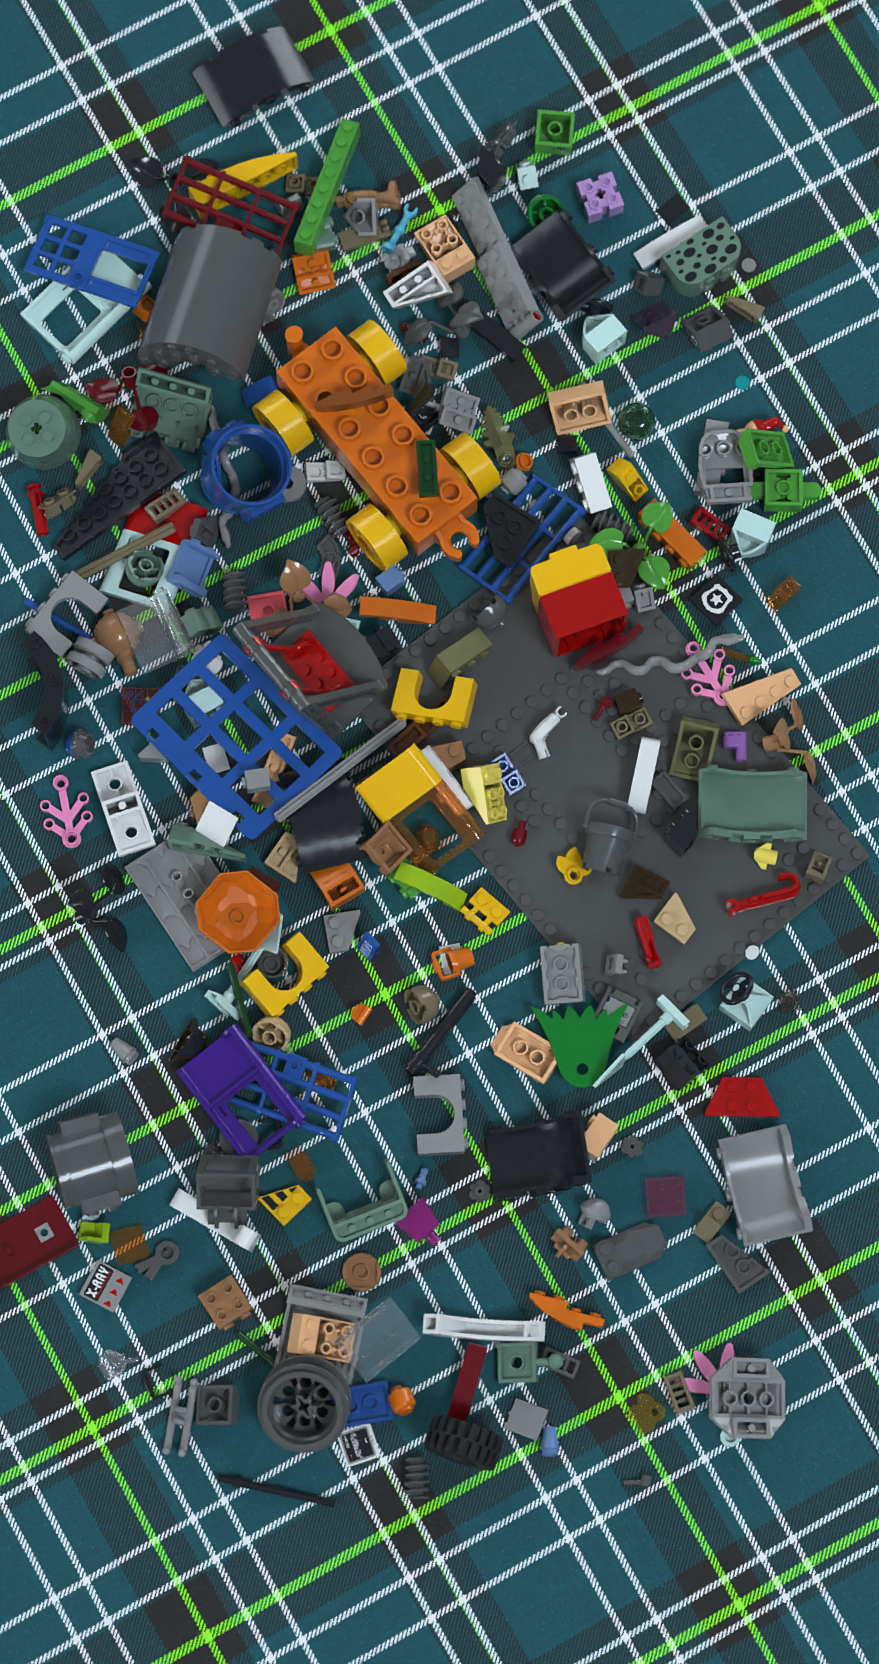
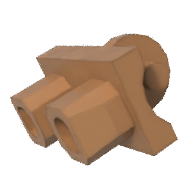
(566, 1245)

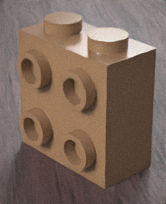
(226, 1303)

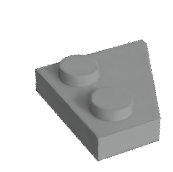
(340, 930)

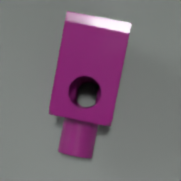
(420, 1223)

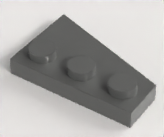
(736, 1265)

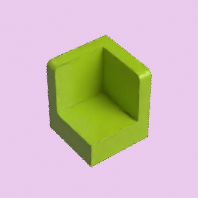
(94, 1232)

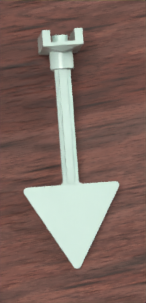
(224, 1001)
(670, 1014)

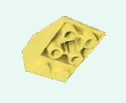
(485, 791)

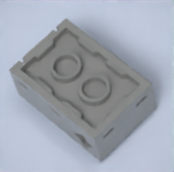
(562, 974)

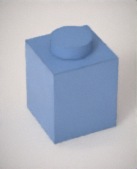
(390, 580)

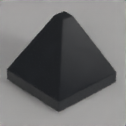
(449, 347)
(567, 444)

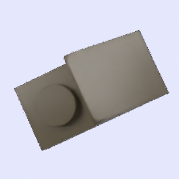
(712, 1222)

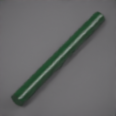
(239, 999)
(256, 1349)

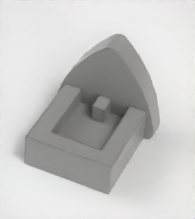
(286, 212)

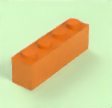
(678, 542)

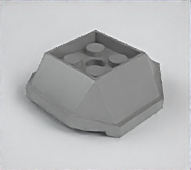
(765, 1393)

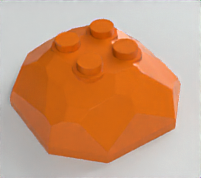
(238, 912)

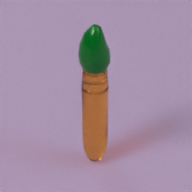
(742, 657)

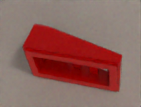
(712, 519)

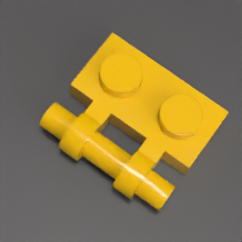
(489, 907)

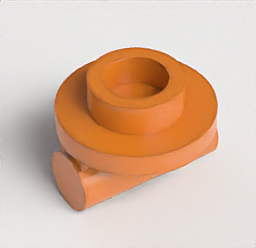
(360, 1013)

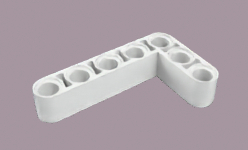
(188, 1205)

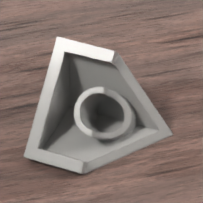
(363, 216)

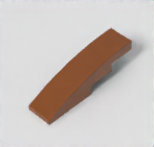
(347, 400)

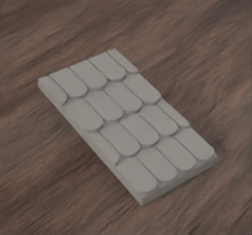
(171, 887)

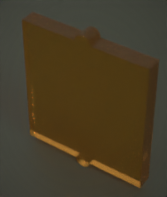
(129, 1244)

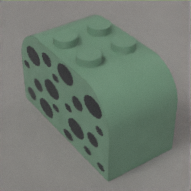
(702, 259)

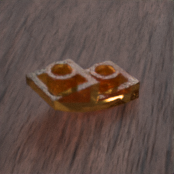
(120, 426)

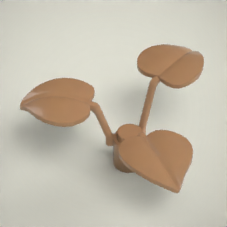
(292, 581)
(781, 738)

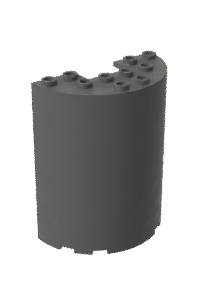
(211, 301)

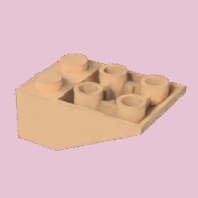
(446, 248)
(317, 1336)

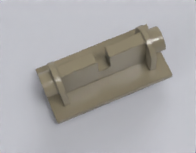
(63, 498)

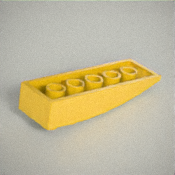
(257, 172)

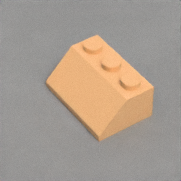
(579, 407)

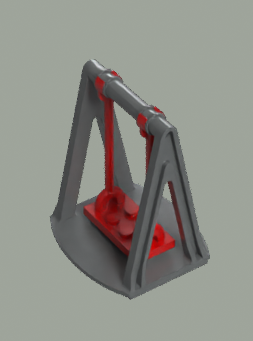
(317, 664)

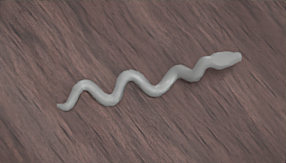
(233, 477)
(725, 639)

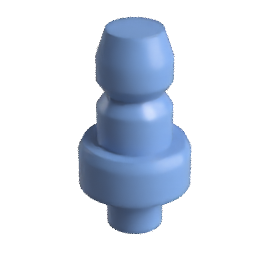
(421, 1179)

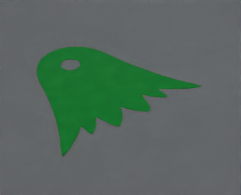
(581, 1041)

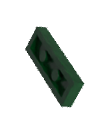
(427, 468)

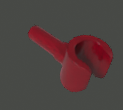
(353, 550)
(605, 702)

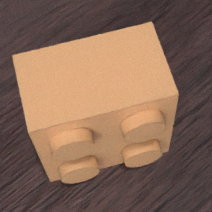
(598, 1135)

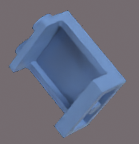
(192, 567)

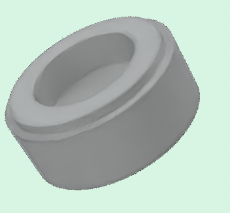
(572, 535)

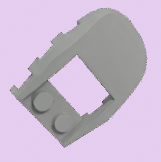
(721, 451)

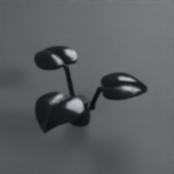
(148, 171)
(86, 911)

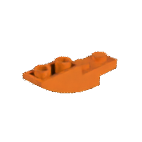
(556, 1309)

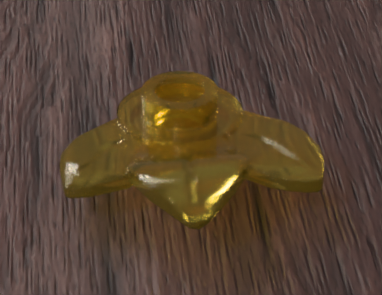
(643, 1413)

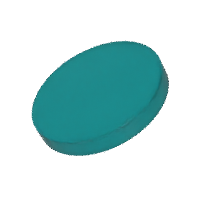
(742, 382)

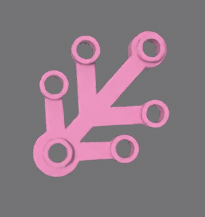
(709, 676)
(66, 814)

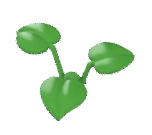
(652, 571)

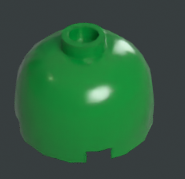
(541, 207)

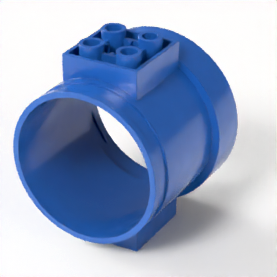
(272, 451)

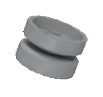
(89, 658)

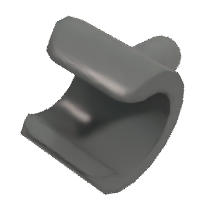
(645, 1481)

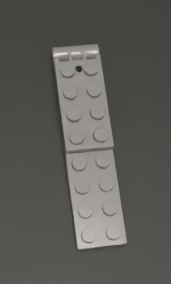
(497, 260)

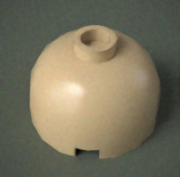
(272, 1032)

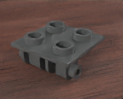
(504, 137)

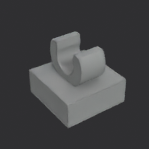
(614, 964)

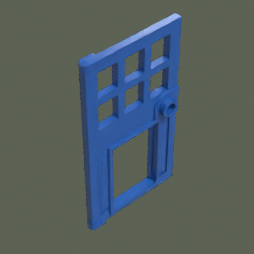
(89, 254)

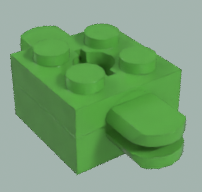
(784, 490)

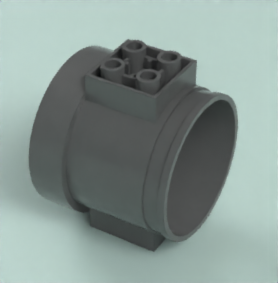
(92, 1162)

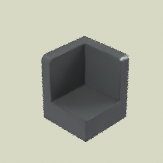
(648, 283)

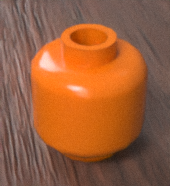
(401, 1400)

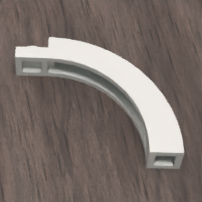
(483, 1329)

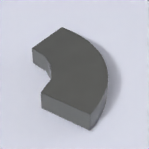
(329, 552)

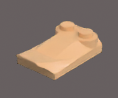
(525, 1051)

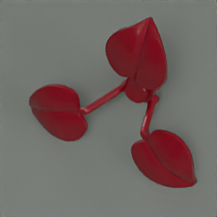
(105, 391)

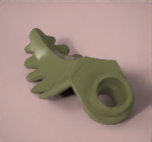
(498, 437)

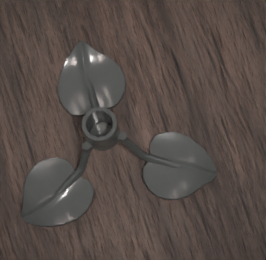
(466, 315)

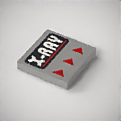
(105, 1286)

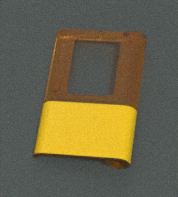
(404, 787)

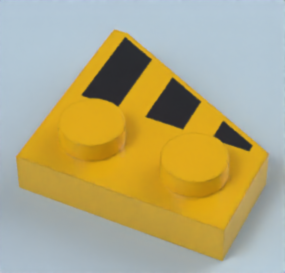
(285, 1203)

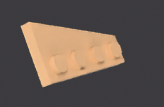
(753, 698)

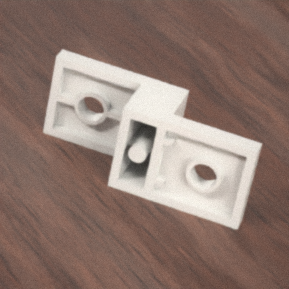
(123, 808)

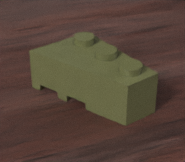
(459, 657)

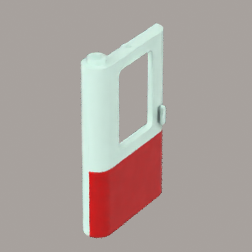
(140, 524)

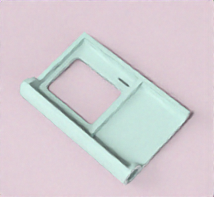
(108, 268)

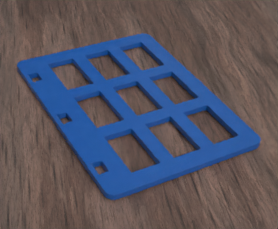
(185, 759)

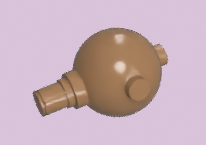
(112, 637)

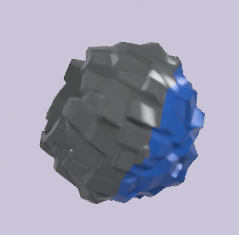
(80, 744)

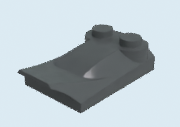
(629, 1250)

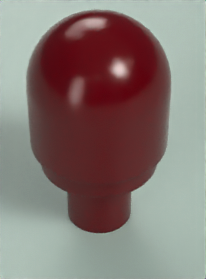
(519, 834)

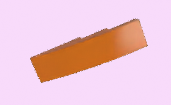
(397, 610)

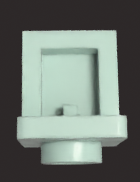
(526, 175)

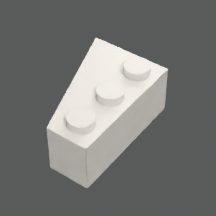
(418, 286)
(590, 482)

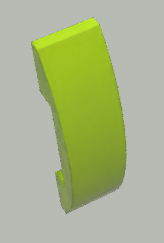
(430, 885)

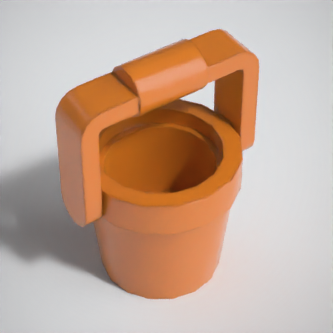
(456, 959)

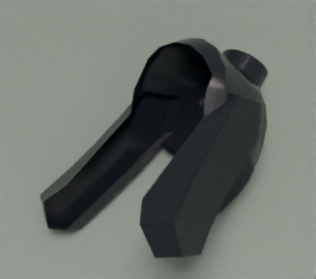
(422, 398)

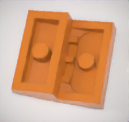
(313, 272)

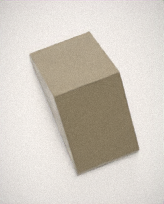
(818, 867)

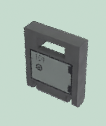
(612, 1003)

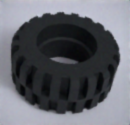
(463, 1442)

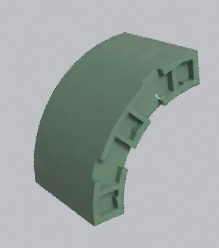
(752, 805)

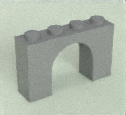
(72, 588)
(449, 1089)

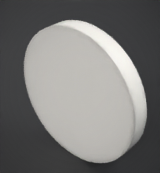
(752, 952)

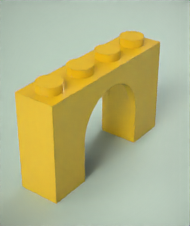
(453, 713)
(309, 966)

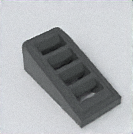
(574, 1367)

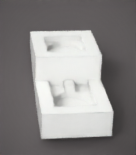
(324, 472)

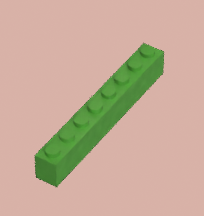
(327, 187)

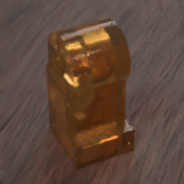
(783, 593)

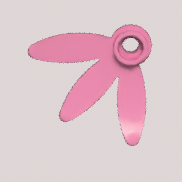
(328, 585)
(707, 1369)

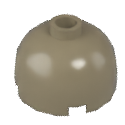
(422, 1004)

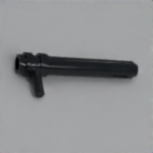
(422, 1055)

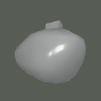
(594, 1210)

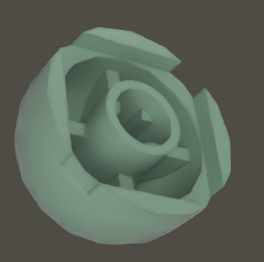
(144, 568)

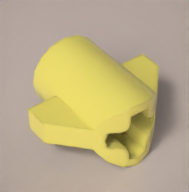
(765, 855)

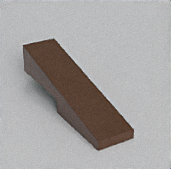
(416, 732)

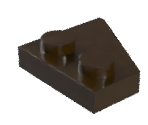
(625, 565)
(644, 885)

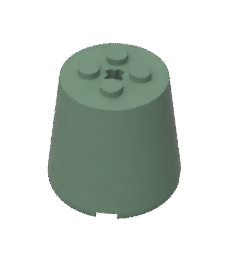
(55, 441)

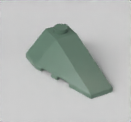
(188, 840)

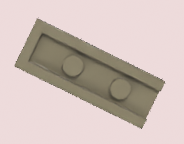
(350, 239)

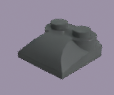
(217, 1405)

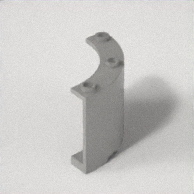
(764, 1185)

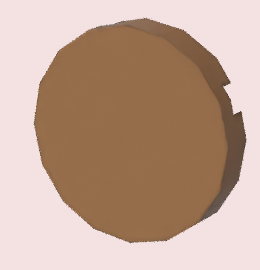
(361, 1272)

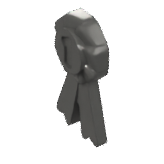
(166, 1254)

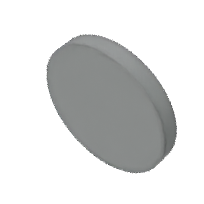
(748, 265)

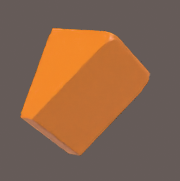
(144, 308)

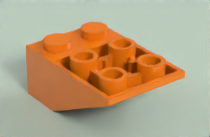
(338, 884)

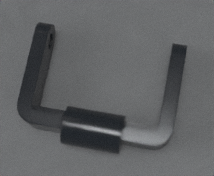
(277, 1128)
(148, 1385)

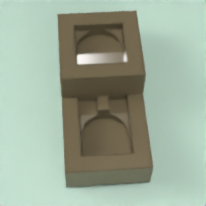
(442, 369)

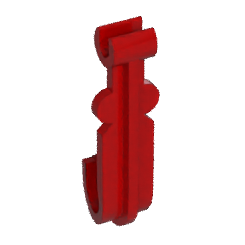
(766, 898)

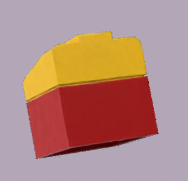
(577, 598)

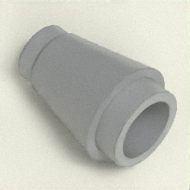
(124, 1051)

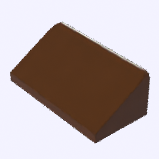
(396, 275)

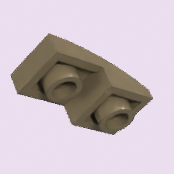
(300, 184)
(632, 723)

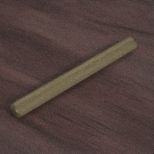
(126, 550)

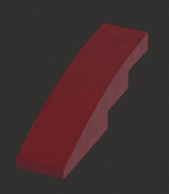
(601, 651)
(467, 1381)

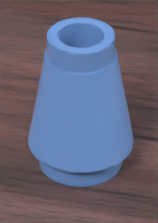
(550, 1442)

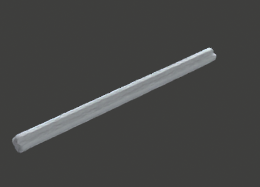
(339, 770)

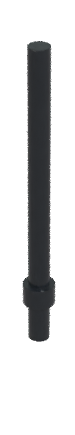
(239, 1482)

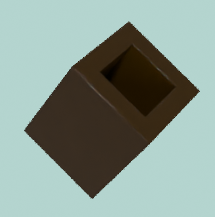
(628, 702)

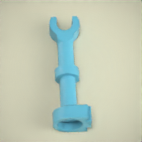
(388, 247)

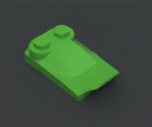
(86, 406)
(765, 449)

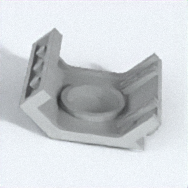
(321, 1304)

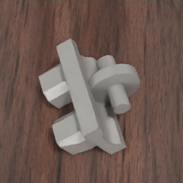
(399, 257)

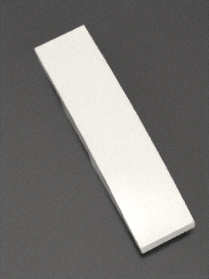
(654, 250)

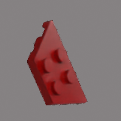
(742, 1099)

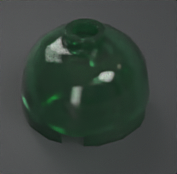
(636, 421)

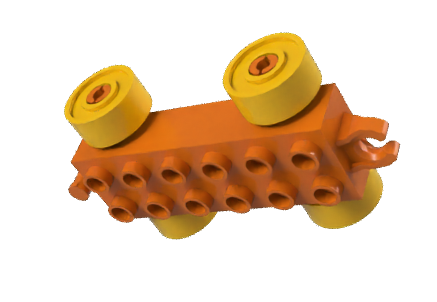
(377, 444)

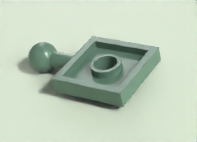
(529, 1370)

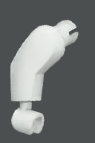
(542, 730)

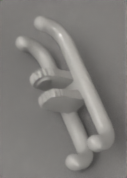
(180, 1416)

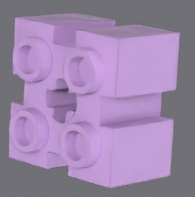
(589, 193)

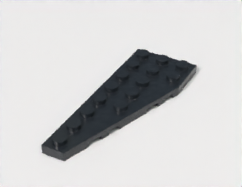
(137, 479)

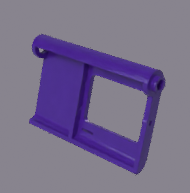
(226, 1070)

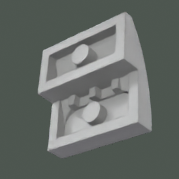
(458, 410)

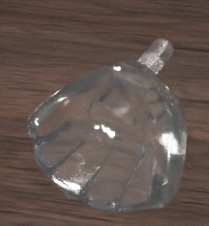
(113, 1363)

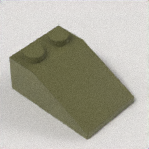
(694, 747)

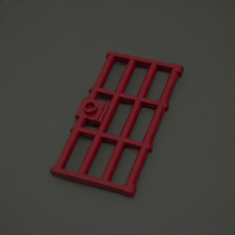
(224, 219)

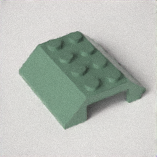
(181, 408)

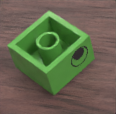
(554, 132)

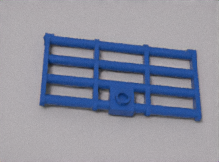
(542, 529)
(293, 1074)

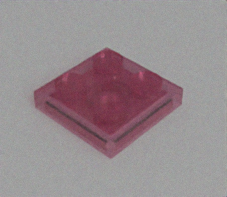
(665, 1197)

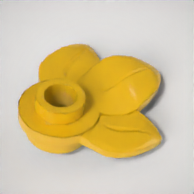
(571, 864)

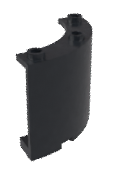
(253, 75)
(562, 264)
(54, 706)
(326, 825)
(538, 1157)

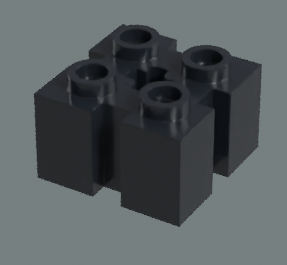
(384, 643)

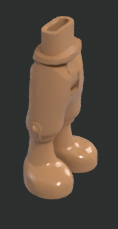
(387, 199)

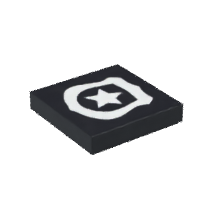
(716, 600)

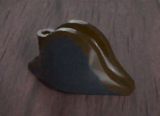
(190, 1043)

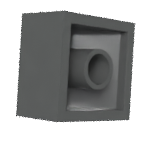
(707, 328)

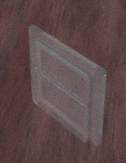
(378, 1339)

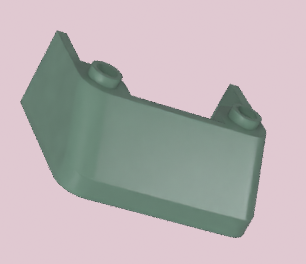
(369, 1217)

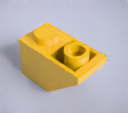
(627, 478)

